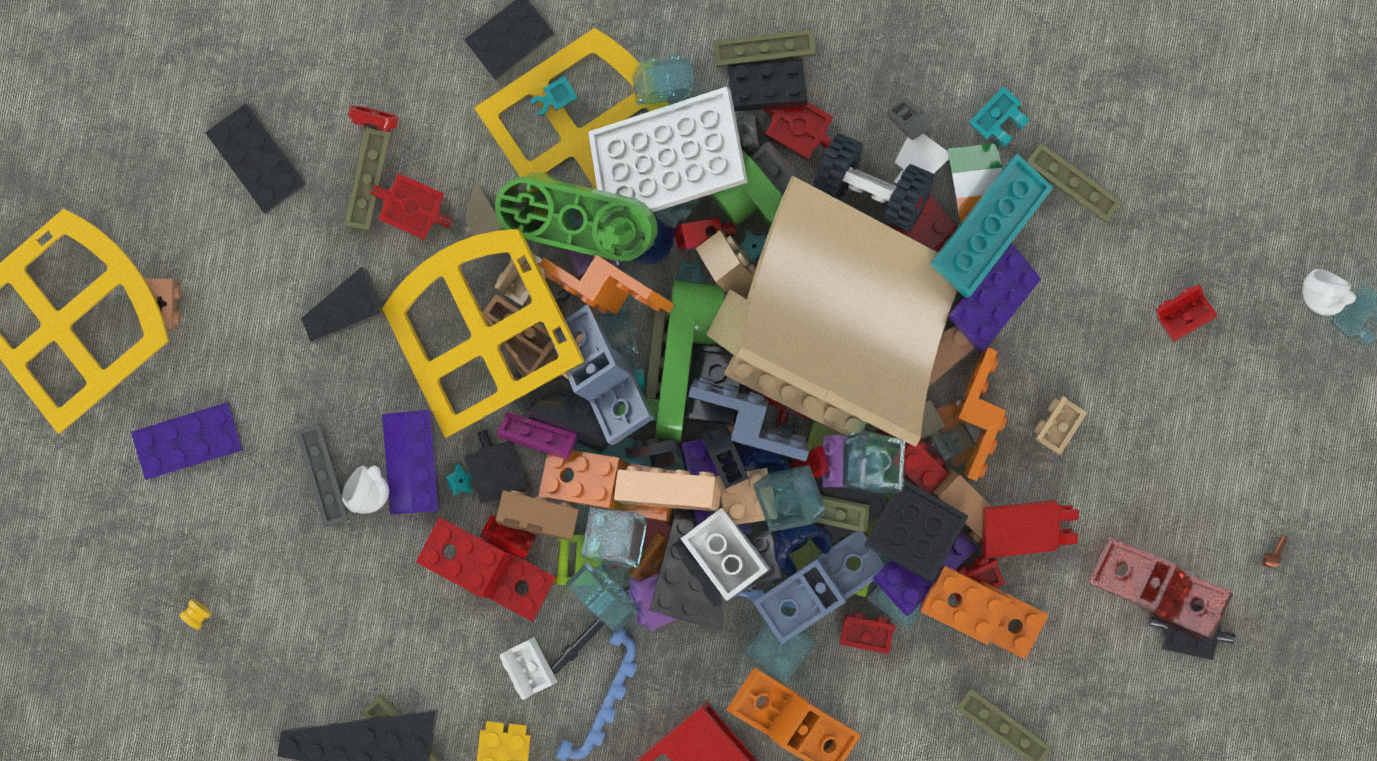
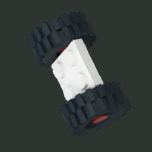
(839, 172)

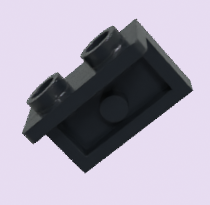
(661, 452)

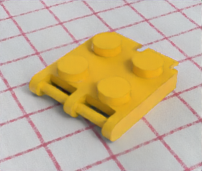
(501, 745)

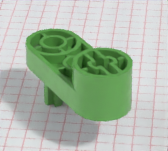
(745, 199)
(597, 235)
(688, 324)

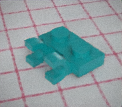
(995, 113)

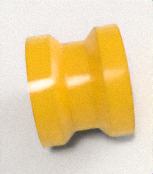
(195, 614)

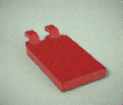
(1026, 528)

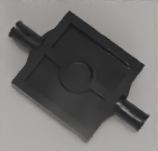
(495, 469)
(1188, 642)

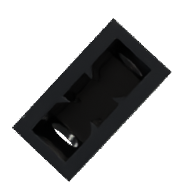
(721, 447)

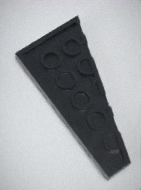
(682, 584)
(370, 739)

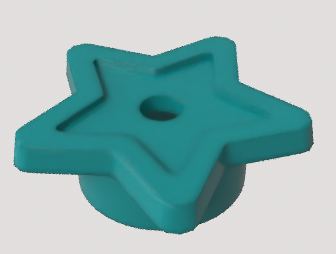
(750, 240)
(693, 268)
(455, 485)

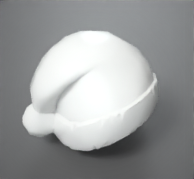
(1326, 292)
(365, 490)

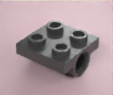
(764, 545)

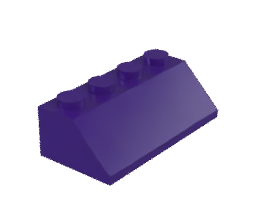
(411, 462)

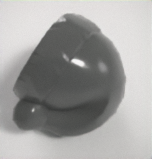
(750, 133)

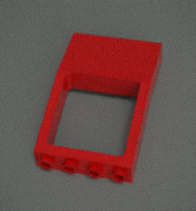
(700, 738)

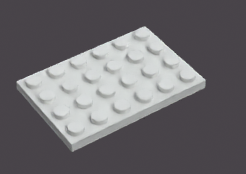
(671, 152)

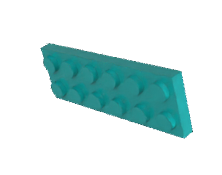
(991, 226)

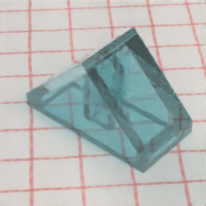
(952, 442)

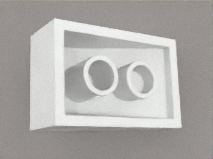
(725, 554)

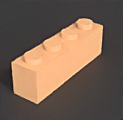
(667, 489)

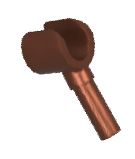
(1272, 560)

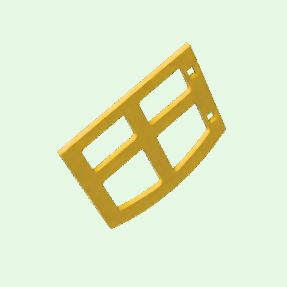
(574, 140)
(58, 324)
(484, 340)

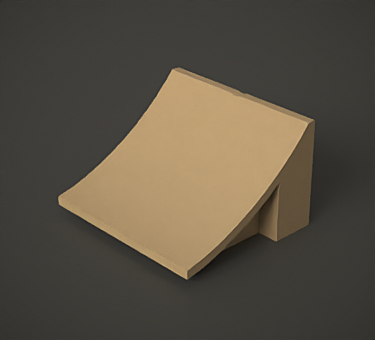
(838, 318)

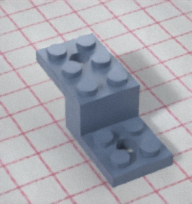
(605, 378)
(750, 418)
(819, 587)

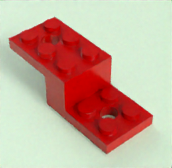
(486, 569)

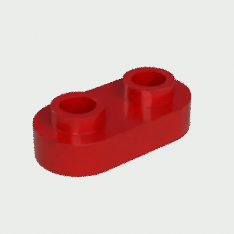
(364, 115)

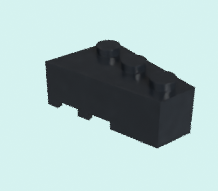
(344, 308)
(570, 412)

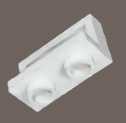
(527, 668)

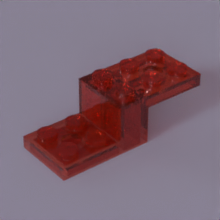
(1160, 588)

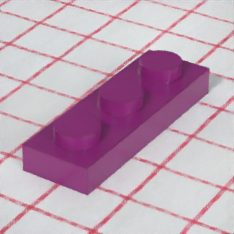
(537, 435)

